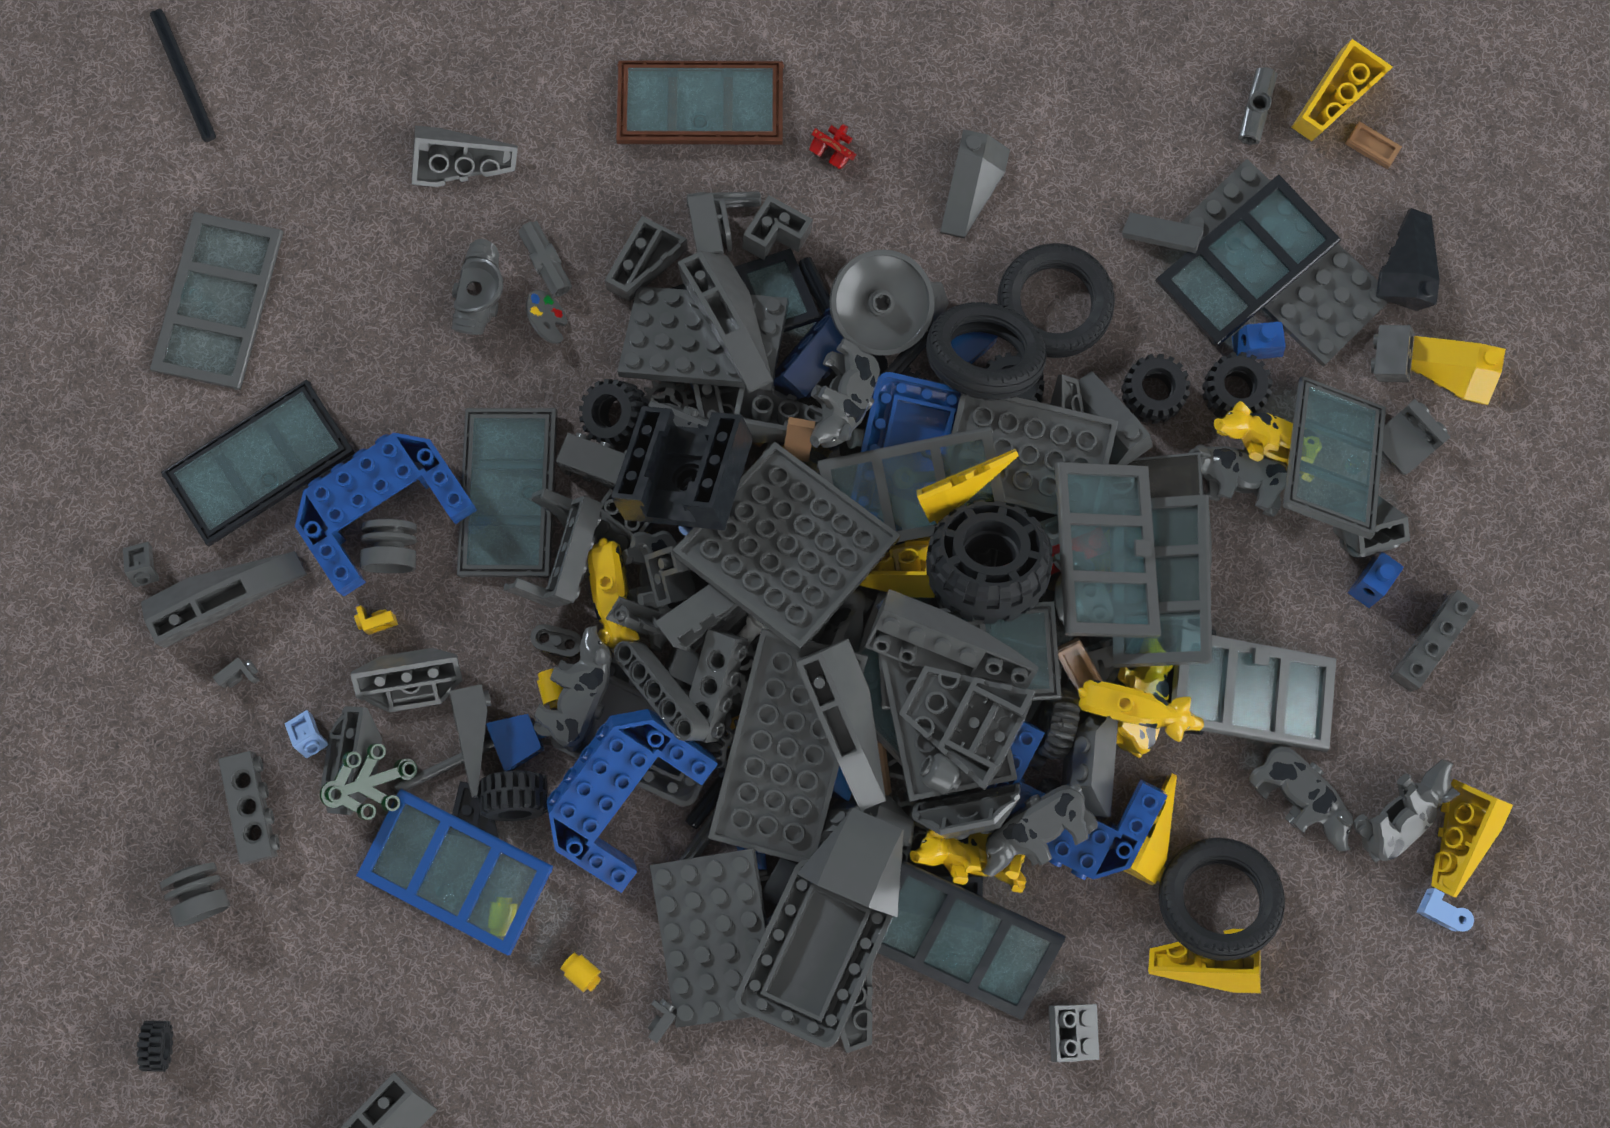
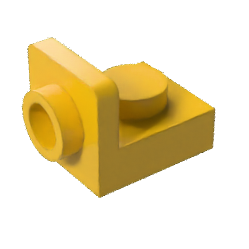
(379, 621)

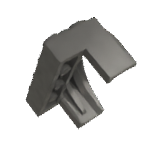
(579, 521)

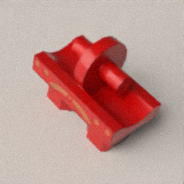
(822, 141)

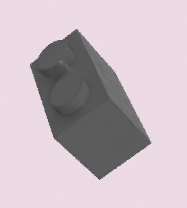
(1393, 353)

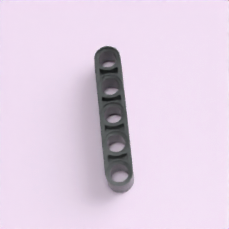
(661, 691)

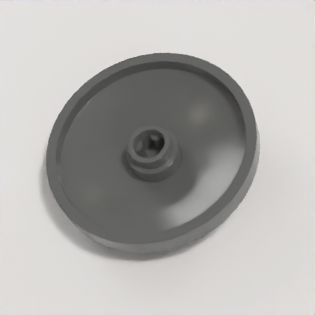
(882, 302)

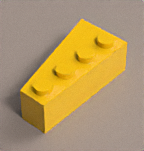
(1343, 84)

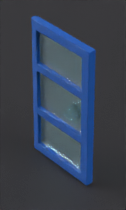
(455, 872)

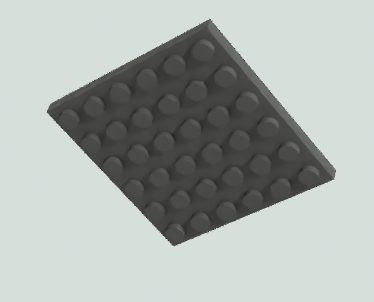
(788, 547)

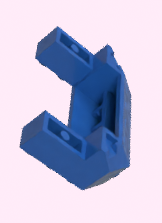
(364, 484)
(603, 781)
(1109, 846)

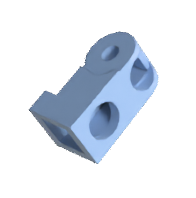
(1444, 913)

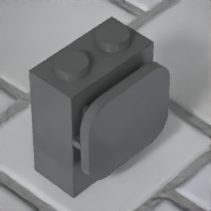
(709, 223)
(1390, 532)

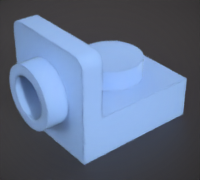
(305, 734)

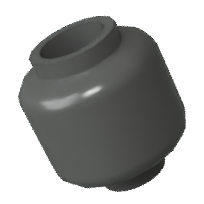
(940, 773)

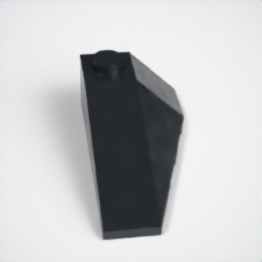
(1412, 267)

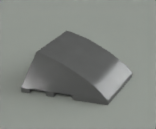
(860, 862)

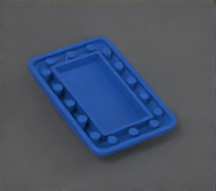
(908, 411)

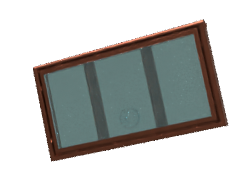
(700, 102)

